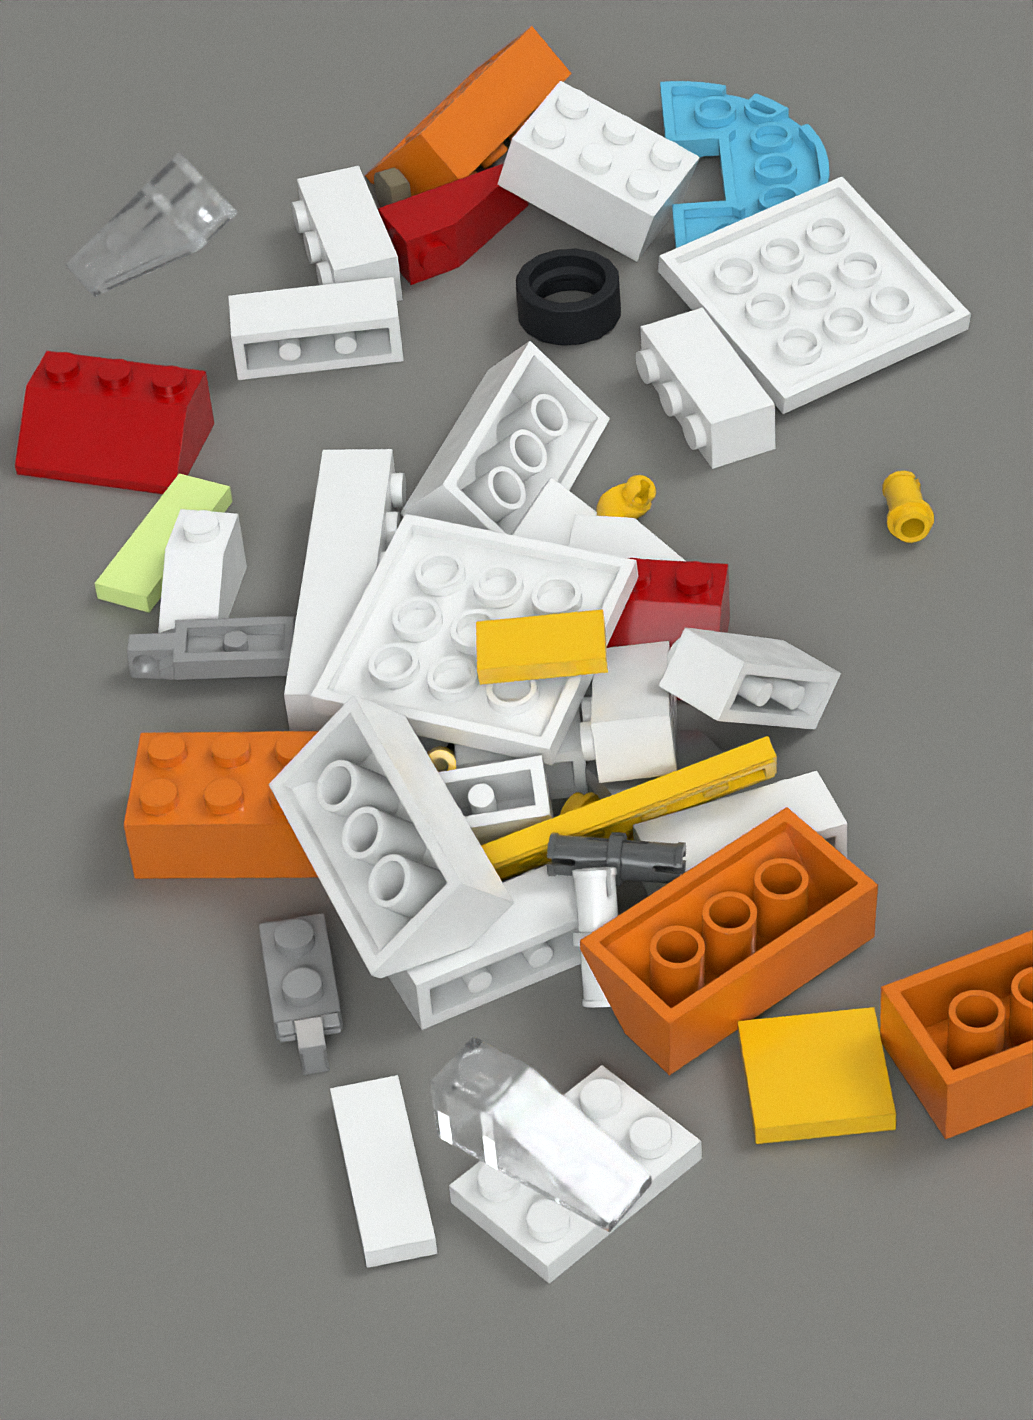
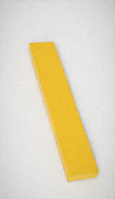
(647, 801)

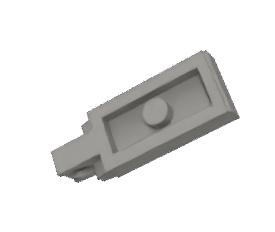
(214, 649)
(302, 986)

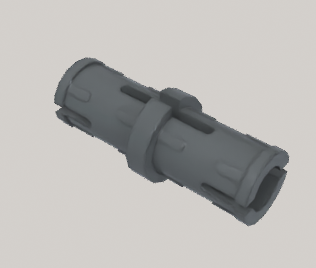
(632, 858)

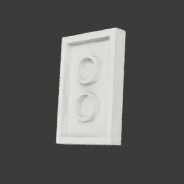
(543, 1231)

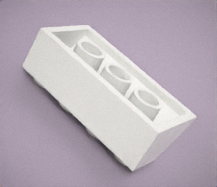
(507, 445)
(388, 840)

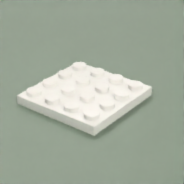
(814, 293)
(417, 634)

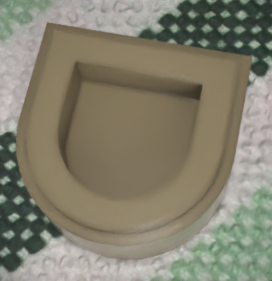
(391, 186)

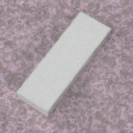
(383, 1171)

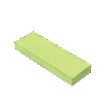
(137, 570)

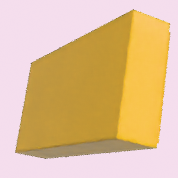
(541, 647)

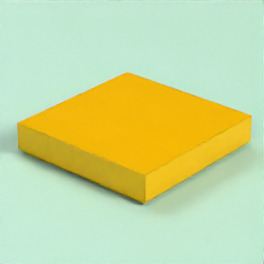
(816, 1075)

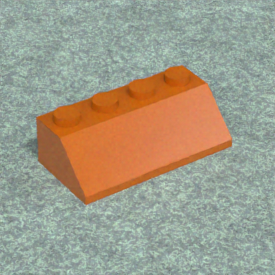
(477, 116)
(730, 938)

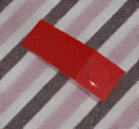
(448, 223)

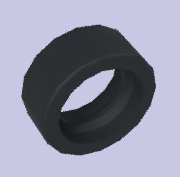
(569, 321)

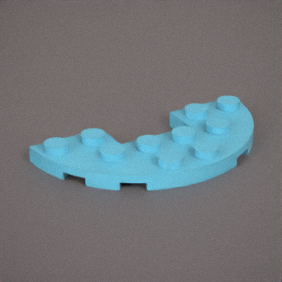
(759, 150)

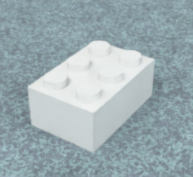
(597, 170)

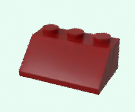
(112, 422)
(673, 598)

